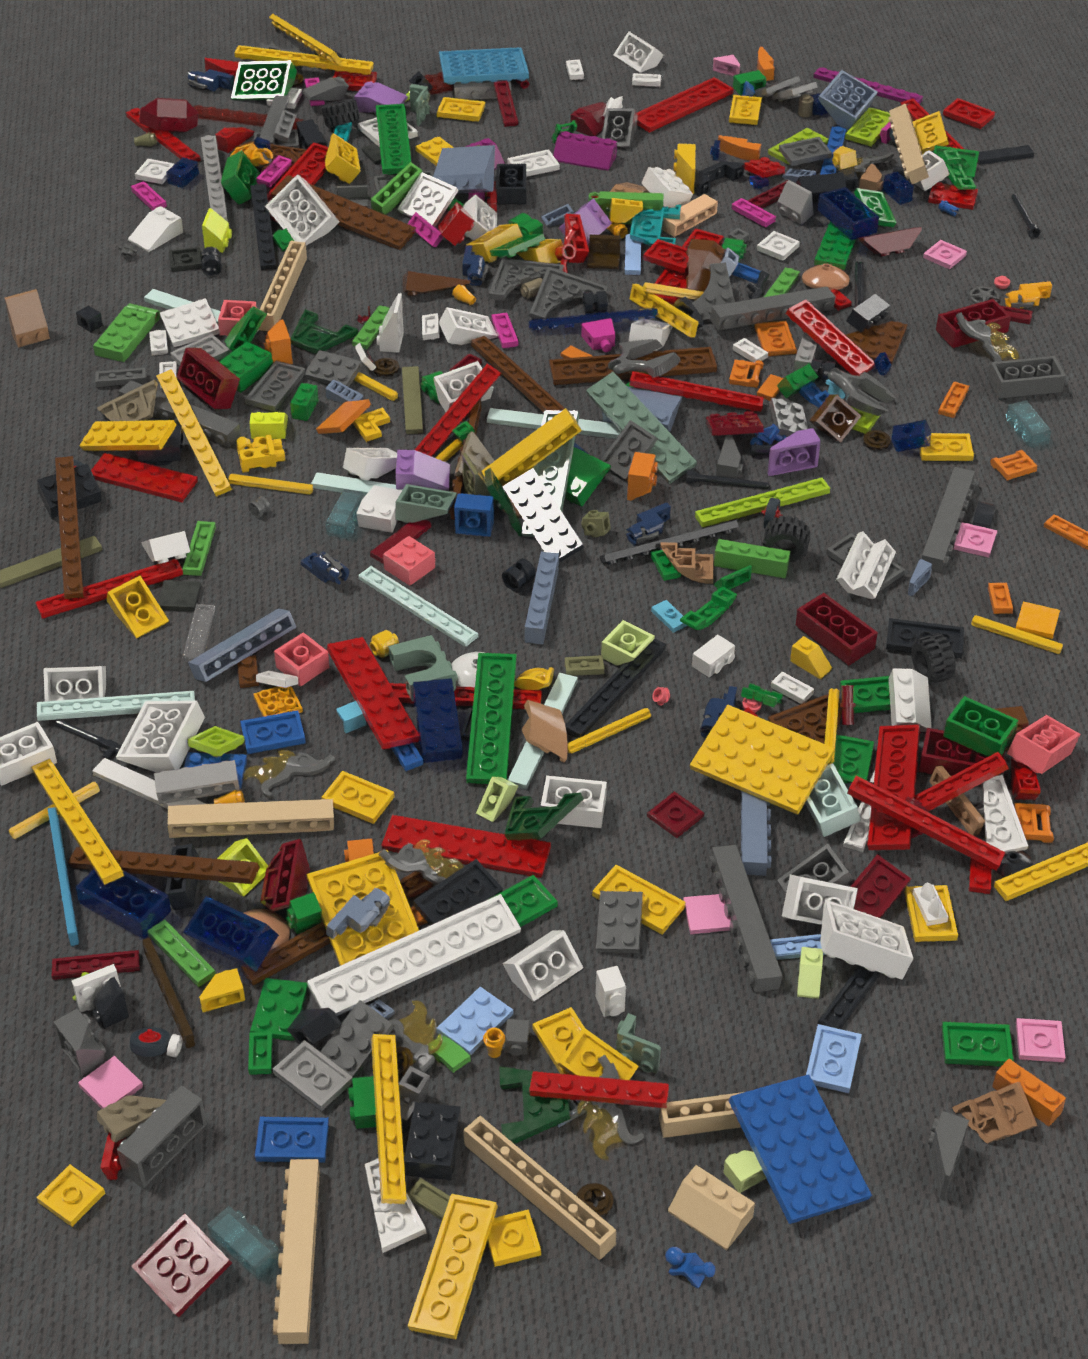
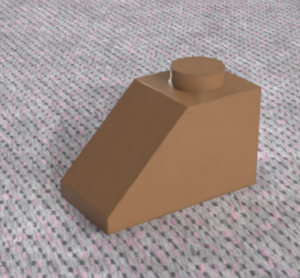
(871, 179)

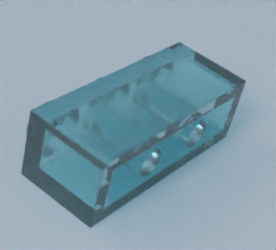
(1028, 424)
(343, 516)
(243, 1242)

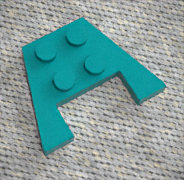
(648, 224)

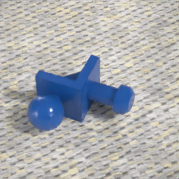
(768, 436)
(689, 1265)

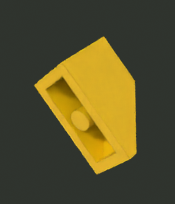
(844, 157)
(624, 210)
(810, 657)
(222, 991)

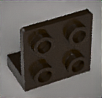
(604, 251)

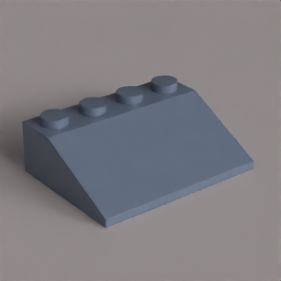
(847, 99)
(467, 168)
(661, 405)

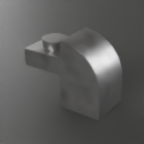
(412, 1089)

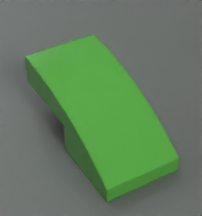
(451, 1054)

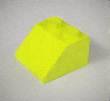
(216, 231)
(268, 424)
(244, 851)

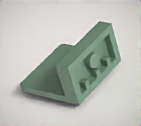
(419, 102)

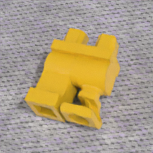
(261, 453)

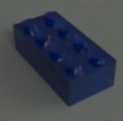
(848, 213)
(437, 720)
(125, 902)
(231, 933)

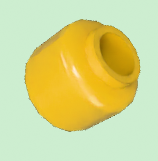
(381, 641)

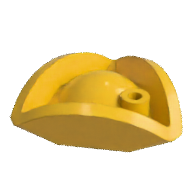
(535, 679)

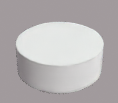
(174, 1045)

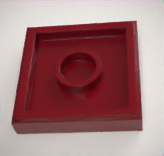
(675, 814)

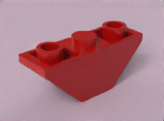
(1024, 782)

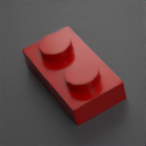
(492, 201)
(840, 301)
(979, 877)
(110, 1161)

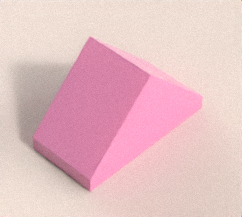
(726, 65)

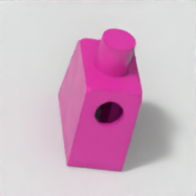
(599, 334)

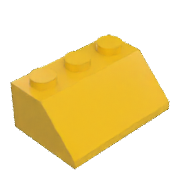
(494, 238)

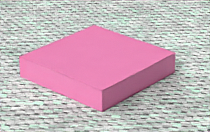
(945, 254)
(975, 539)
(706, 914)
(1040, 1040)
(110, 1083)

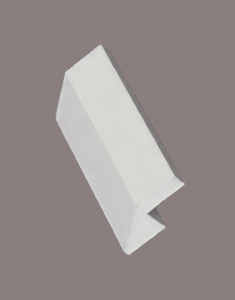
(866, 566)

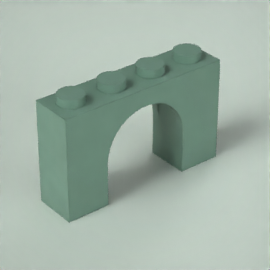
(421, 652)

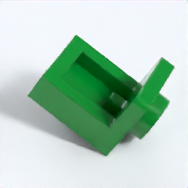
(282, 238)

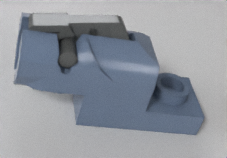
(360, 913)

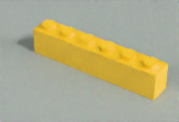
(535, 447)

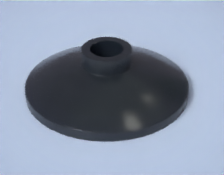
(1009, 866)

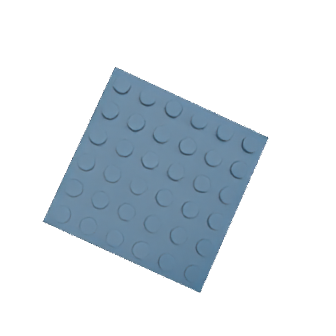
(483, 65)

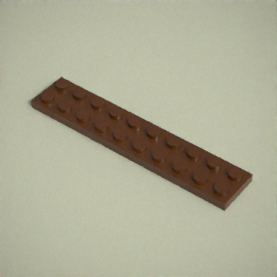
(361, 219)
(596, 367)

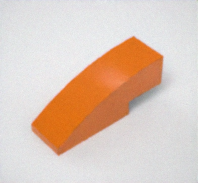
(765, 64)
(739, 148)

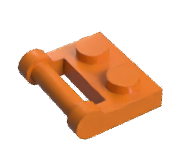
(741, 370)
(1014, 465)
(1028, 821)

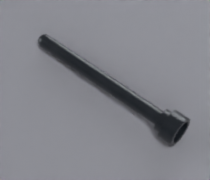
(1033, 230)
(694, 476)

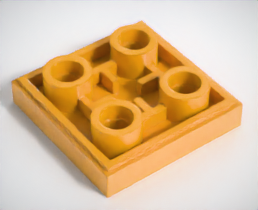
(1038, 620)
(277, 701)

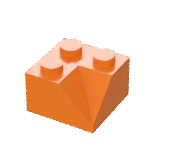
(279, 343)
(641, 475)

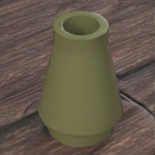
(148, 139)

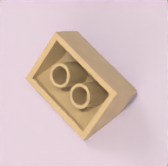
(711, 1207)

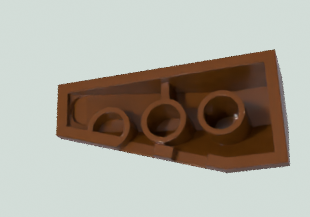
(701, 255)
(422, 283)

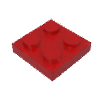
(764, 167)

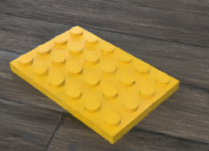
(762, 759)
(359, 877)

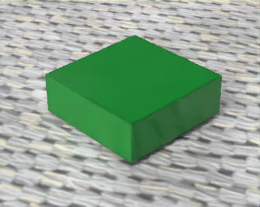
(463, 430)

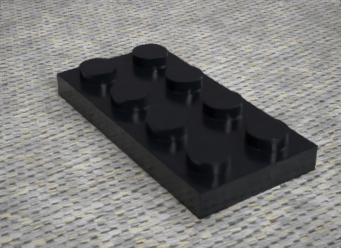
(904, 632)
(457, 893)

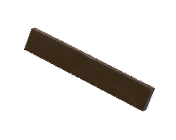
(168, 993)

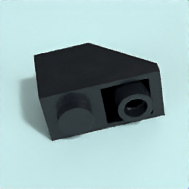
(313, 1025)

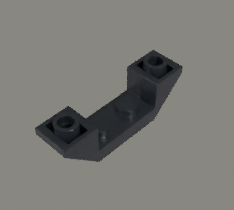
(731, 170)

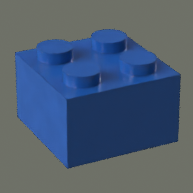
(474, 515)

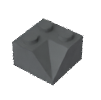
(78, 1042)

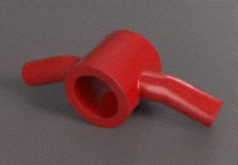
(569, 248)

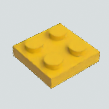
(70, 1195)
(513, 1238)

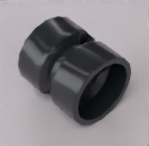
(211, 261)
(595, 302)
(817, 364)
(518, 574)

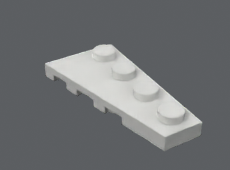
(1000, 817)
(394, 1221)

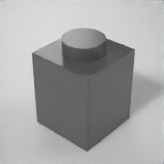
(517, 1037)

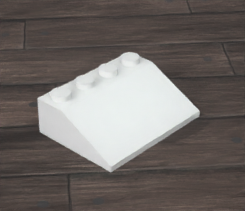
(302, 211)
(161, 735)
(865, 940)

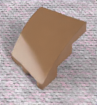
(693, 566)
(546, 729)
(998, 1113)

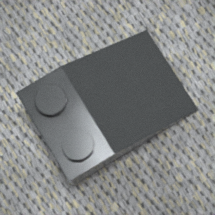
(620, 126)
(821, 866)
(947, 1142)

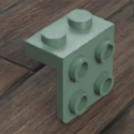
(636, 1049)

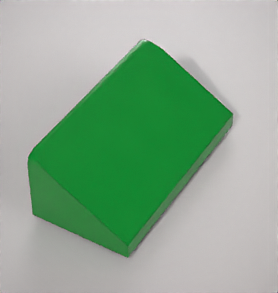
(735, 579)

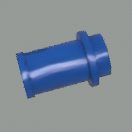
(946, 207)

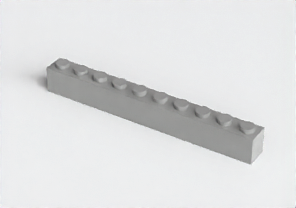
(213, 175)

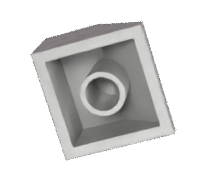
(795, 203)

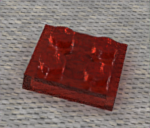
(438, 84)

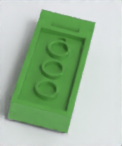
(649, 200)
(126, 332)

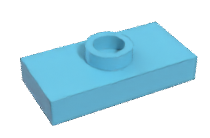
(668, 615)

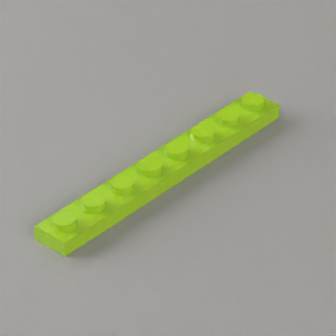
(759, 502)

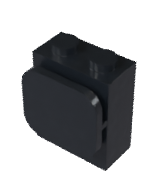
(170, 452)

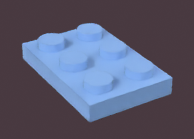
(473, 1018)
(833, 1058)

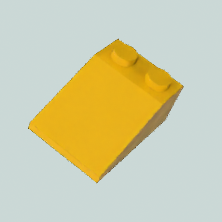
(342, 159)
(685, 164)
(544, 252)
(136, 607)

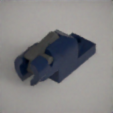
(211, 80)
(474, 267)
(649, 524)
(325, 567)
(714, 709)

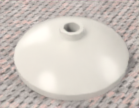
(466, 669)

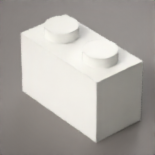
(713, 656)
(610, 991)

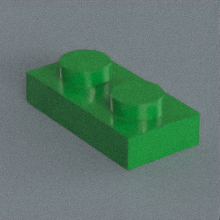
(664, 565)
(260, 1053)

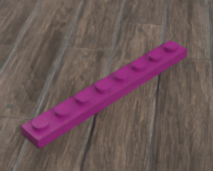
(883, 91)

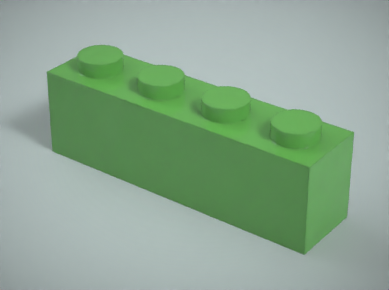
(395, 190)
(762, 559)

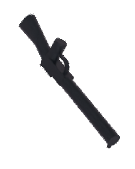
(757, 290)
(111, 746)

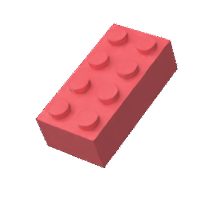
(1043, 744)

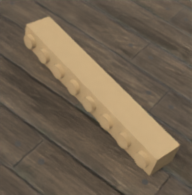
(907, 144)
(283, 284)
(250, 818)
(540, 1187)
(298, 1252)

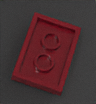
(879, 887)

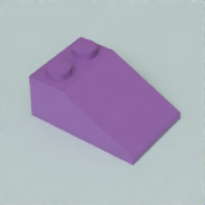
(377, 94)
(592, 218)
(795, 453)
(421, 470)

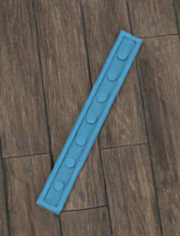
(63, 877)

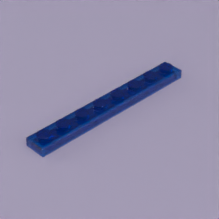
(616, 316)

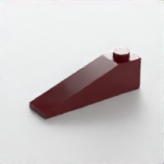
(590, 119)

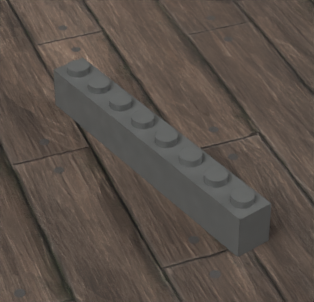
(768, 308)
(214, 426)
(948, 517)
(746, 919)

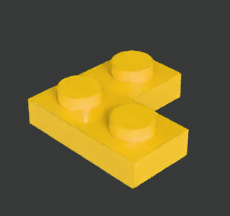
(368, 424)

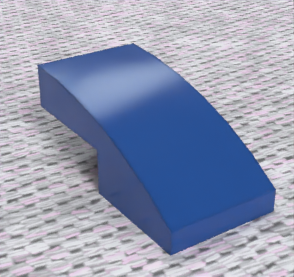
(814, 394)

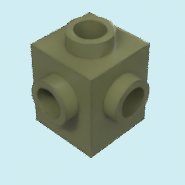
(596, 523)

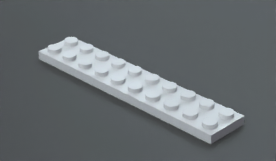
(414, 956)

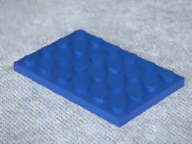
(799, 1148)

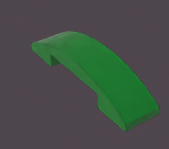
(956, 174)
(711, 611)

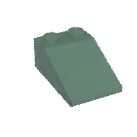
(422, 503)

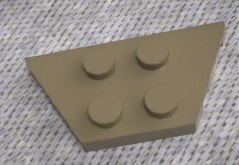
(132, 406)
(477, 454)
(126, 1114)

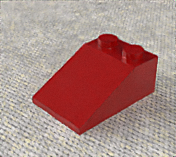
(456, 224)

